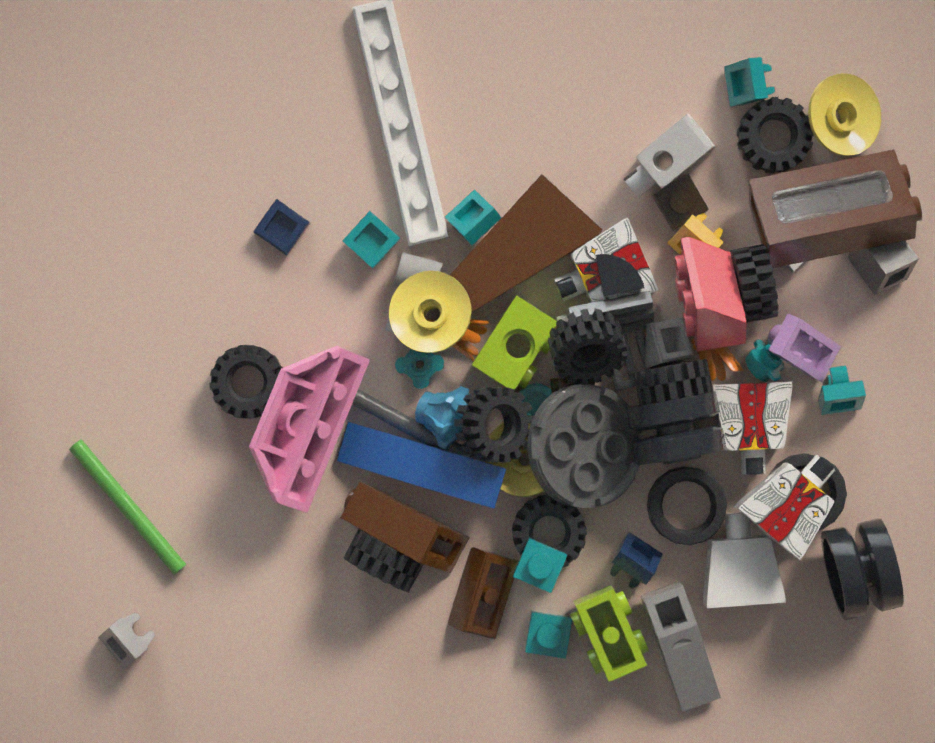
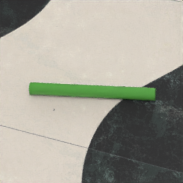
(127, 506)

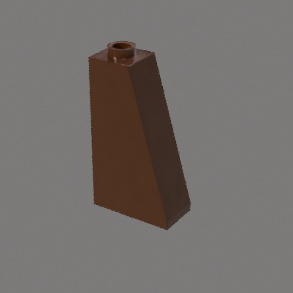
(524, 242)

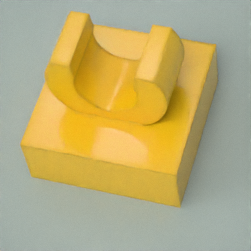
(697, 230)

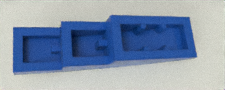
(421, 465)

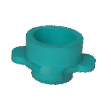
(763, 363)
(420, 376)

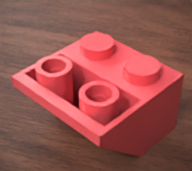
(709, 296)

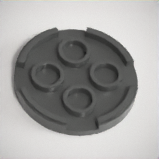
(583, 446)

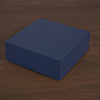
(281, 227)

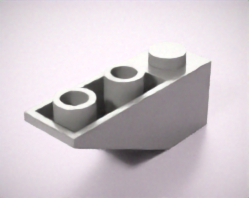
(681, 645)

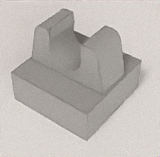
(124, 642)

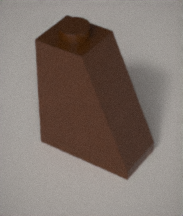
(404, 527)

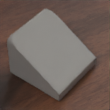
(666, 344)

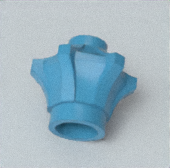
(438, 414)

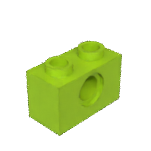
(495, 360)

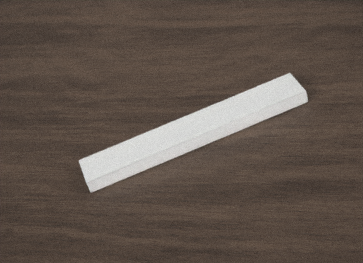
(400, 122)

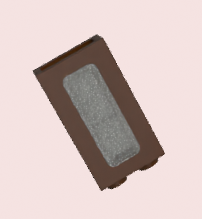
(834, 208)

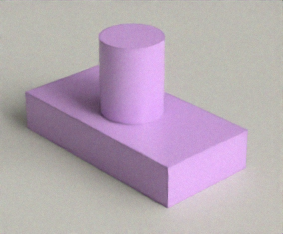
(803, 347)

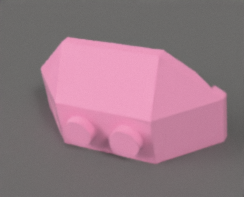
(305, 423)

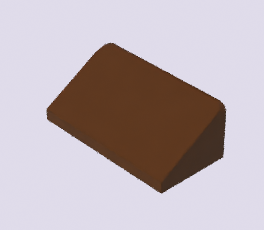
(482, 593)

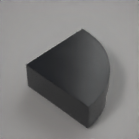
(617, 275)

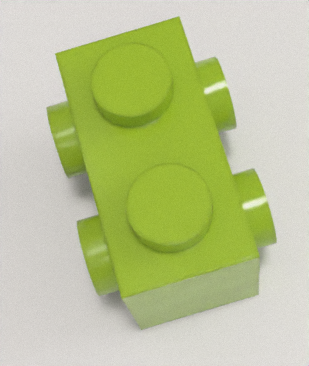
(615, 646)

